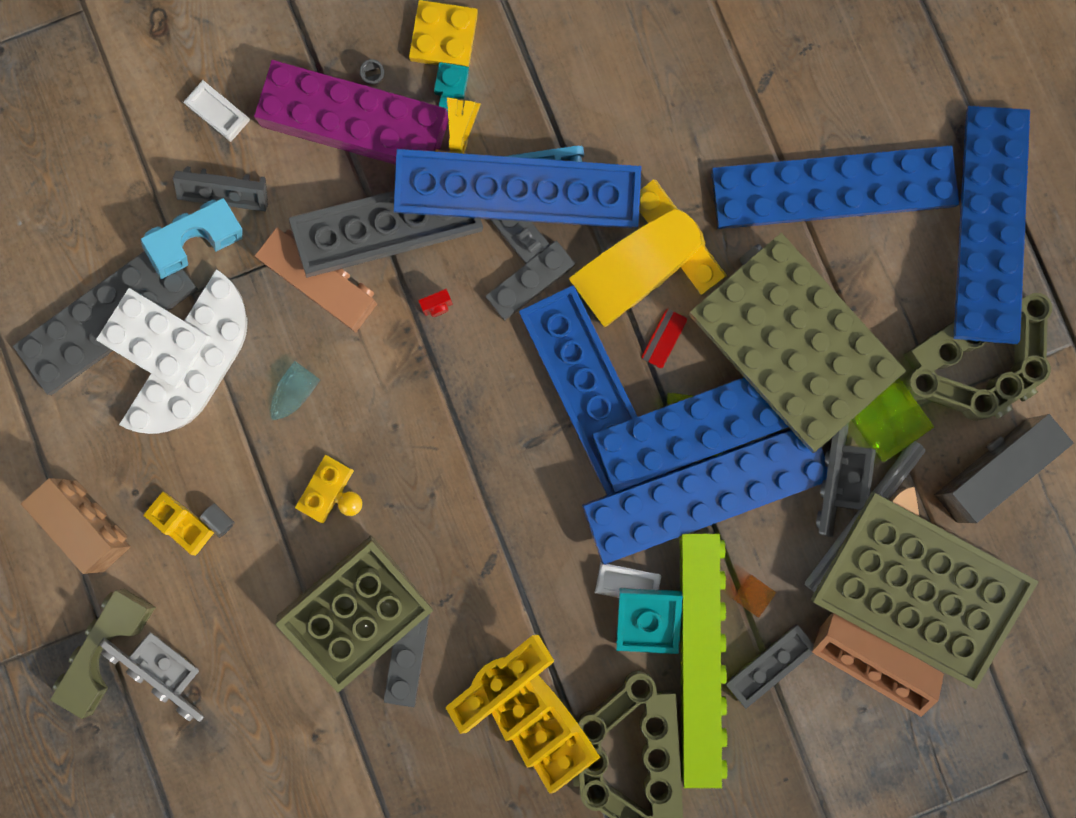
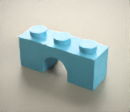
(212, 222)

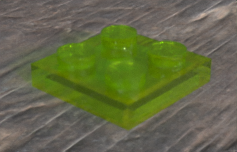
(892, 421)

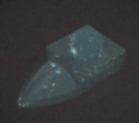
(292, 391)

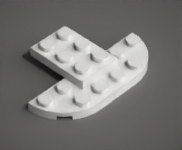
(182, 356)

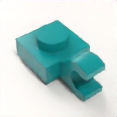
(451, 82)

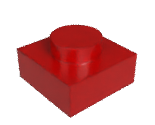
(436, 303)

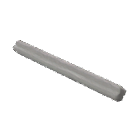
(886, 489)

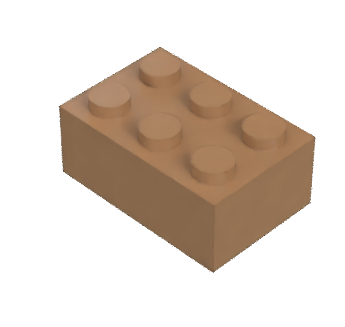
(76, 525)

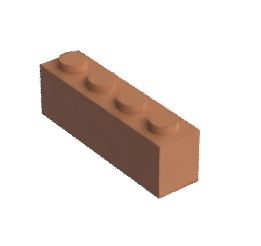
(329, 290)
(879, 664)

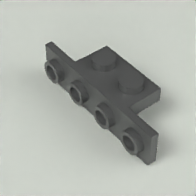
(846, 482)

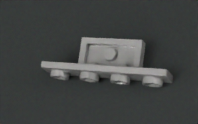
(159, 667)

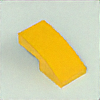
(178, 523)

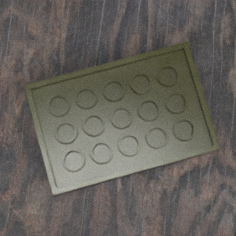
(797, 342)
(924, 590)

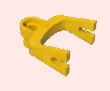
(460, 125)

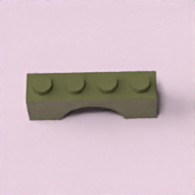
(82, 685)

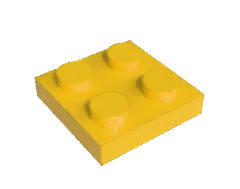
(443, 34)

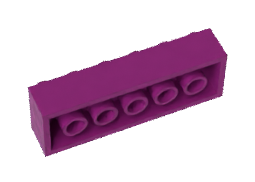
(347, 114)

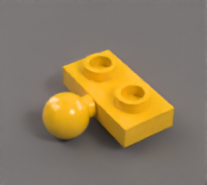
(326, 490)

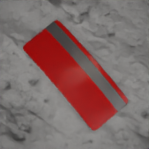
(664, 338)

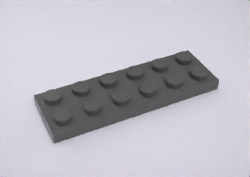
(367, 232)
(68, 341)

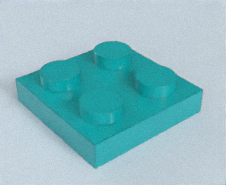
(649, 620)

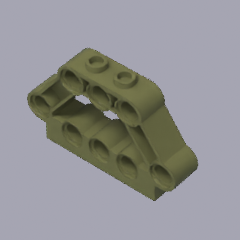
(960, 397)
(609, 714)

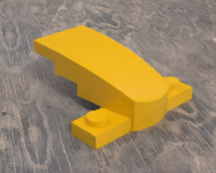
(647, 259)
(527, 714)

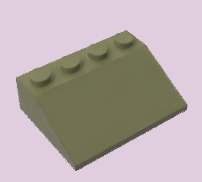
(353, 614)

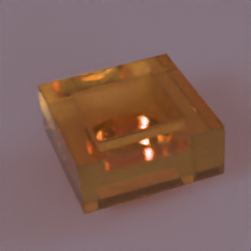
(754, 595)

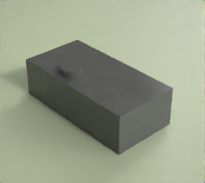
(1004, 468)

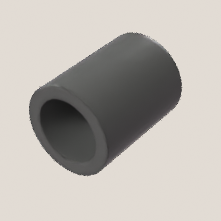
(217, 520)

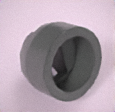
(370, 65)

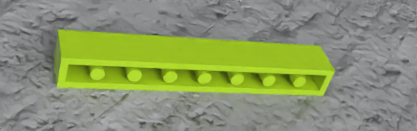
(701, 661)

